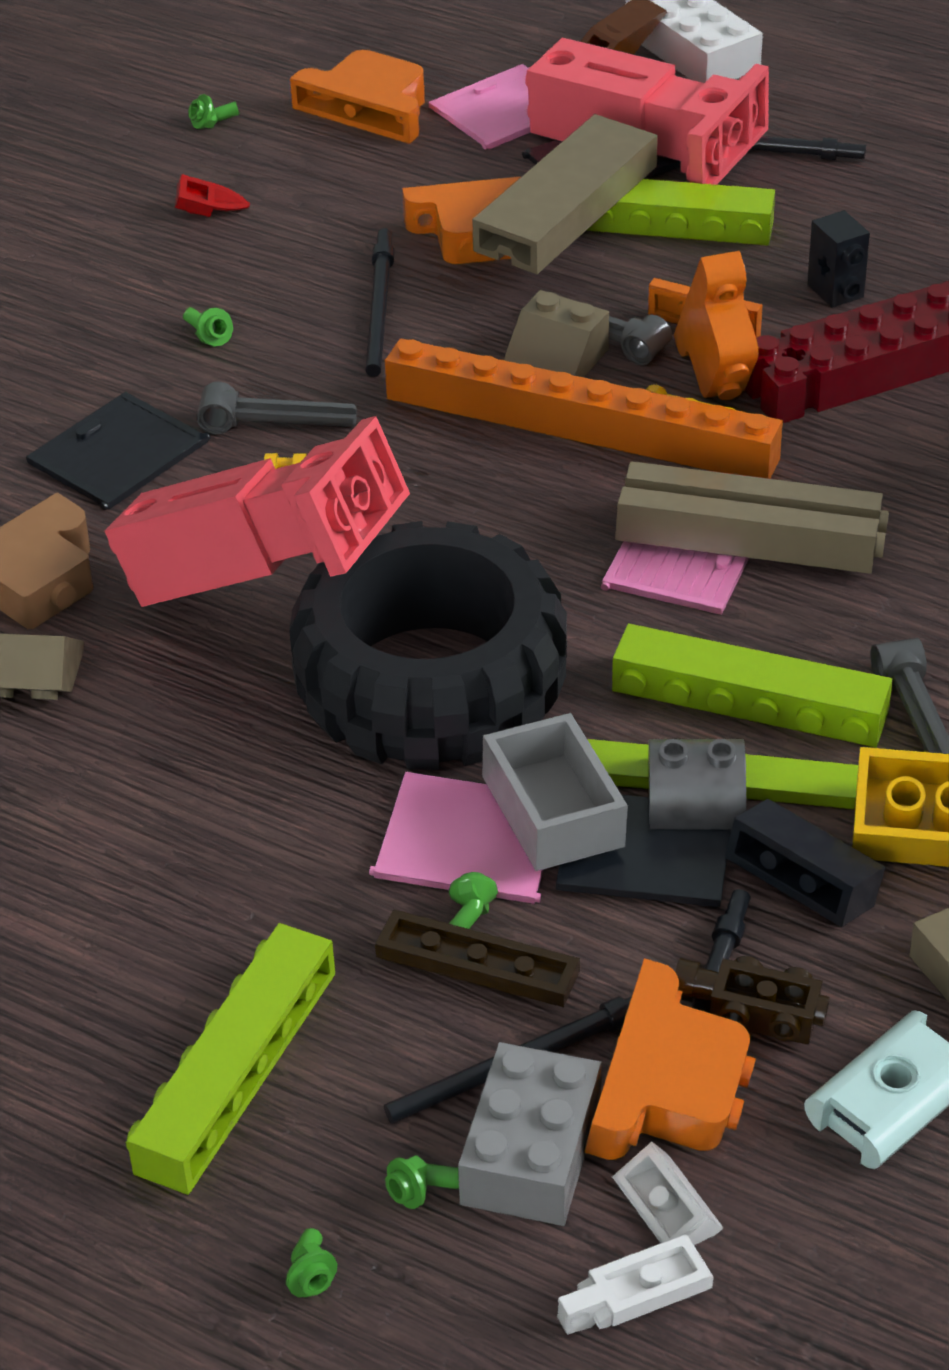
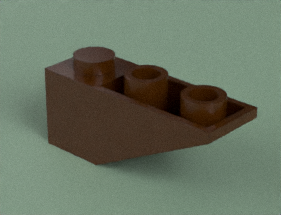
(626, 27)

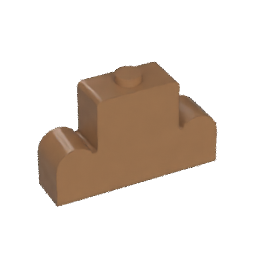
(44, 561)

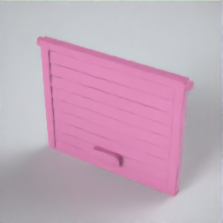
(489, 109)
(675, 575)
(451, 830)

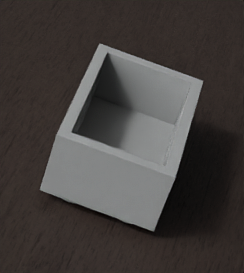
(554, 791)
(529, 1134)

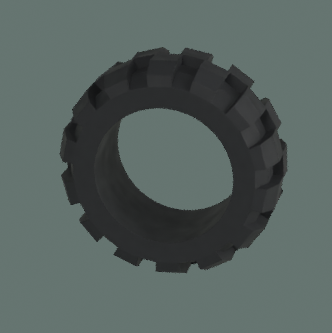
(437, 705)

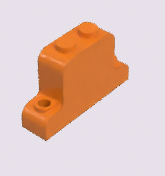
(365, 93)
(449, 214)
(718, 328)
(670, 1072)

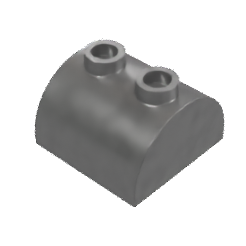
(696, 783)

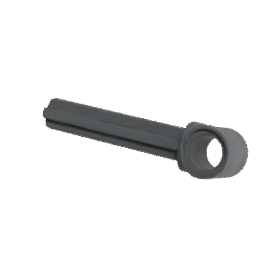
(640, 338)
(266, 410)
(907, 666)

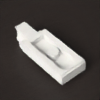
(635, 1286)

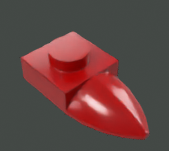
(203, 197)

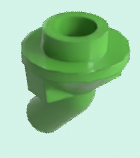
(205, 115)
(212, 326)
(474, 893)
(409, 1179)
(311, 1266)

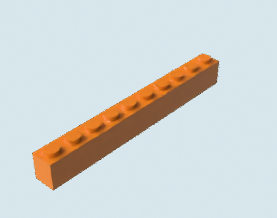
(583, 409)

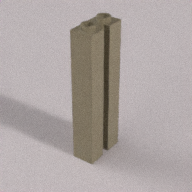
(565, 193)
(751, 517)

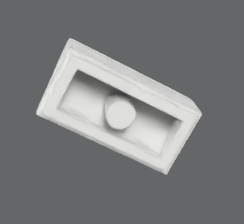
(665, 1197)

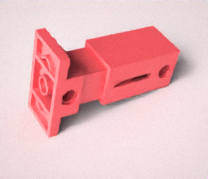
(695, 121)
(257, 516)

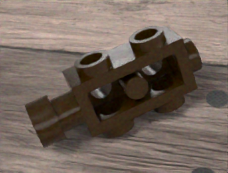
(758, 997)

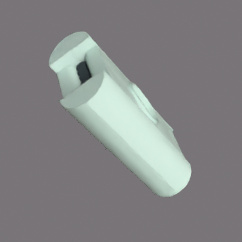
(886, 1091)

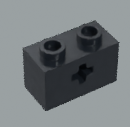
(838, 258)

